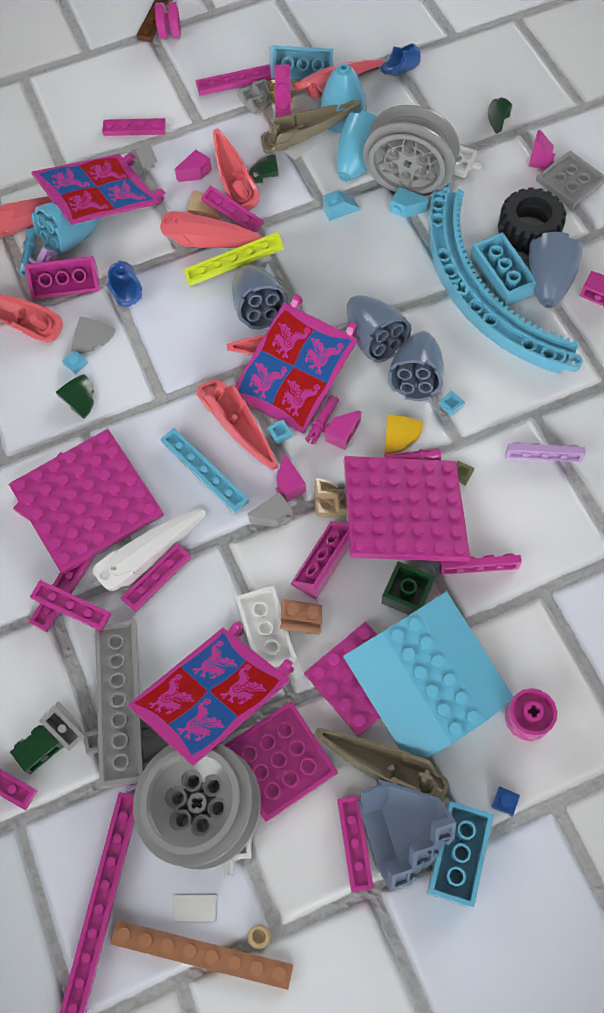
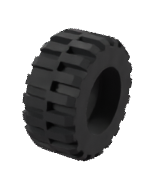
(534, 204)

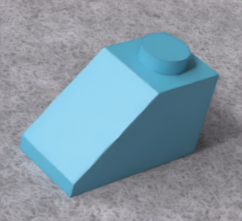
(407, 203)
(338, 204)

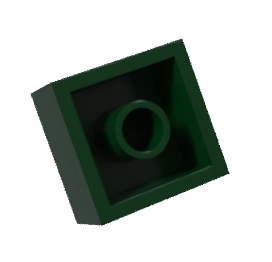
(407, 588)

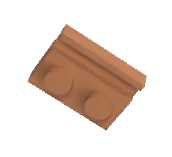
(301, 616)

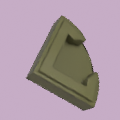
(464, 472)

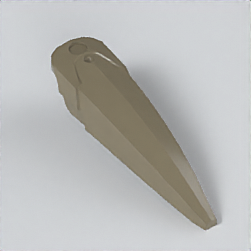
(303, 125)
(386, 763)

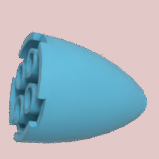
(341, 88)
(351, 144)
(57, 231)

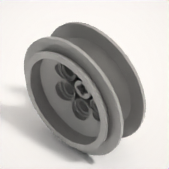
(411, 149)
(160, 817)

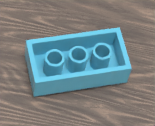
(503, 269)
(460, 864)

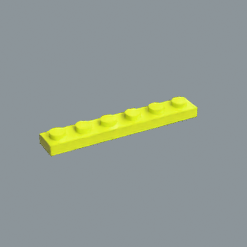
(233, 259)

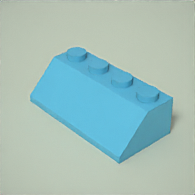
(302, 60)

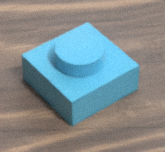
(75, 362)
(451, 403)
(279, 432)

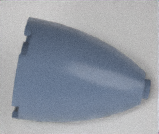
(554, 265)
(257, 288)
(378, 328)
(418, 358)

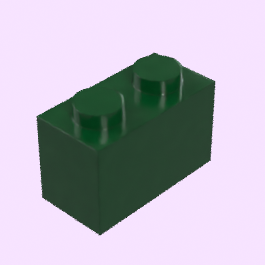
(35, 749)

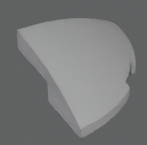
(255, 96)
(90, 334)

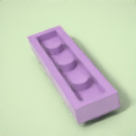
(545, 452)

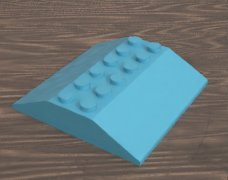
(429, 678)

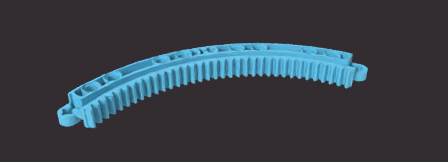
(480, 305)

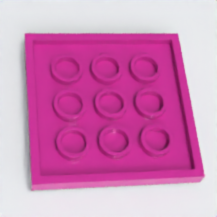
(339, 685)
(284, 759)

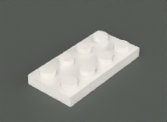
(262, 623)

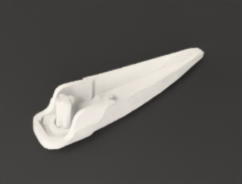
(136, 558)

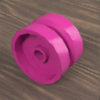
(167, 20)
(522, 723)

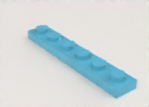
(204, 470)

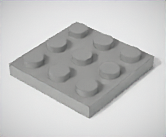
(571, 179)

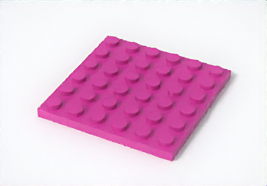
(85, 501)
(405, 509)

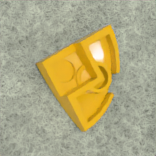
(401, 432)

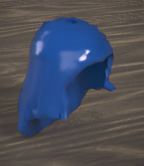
(402, 60)
(124, 284)

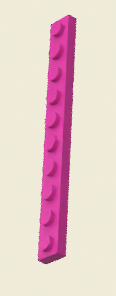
(100, 907)

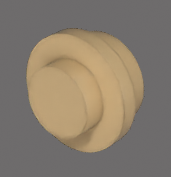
(259, 936)

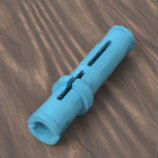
(28, 249)

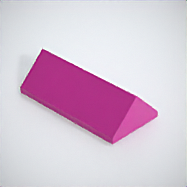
(62, 277)
(323, 560)

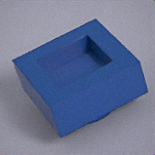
(505, 801)

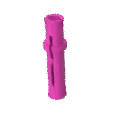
(319, 424)
(434, 454)

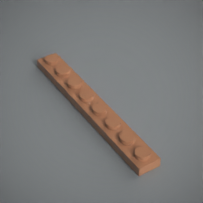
(202, 954)

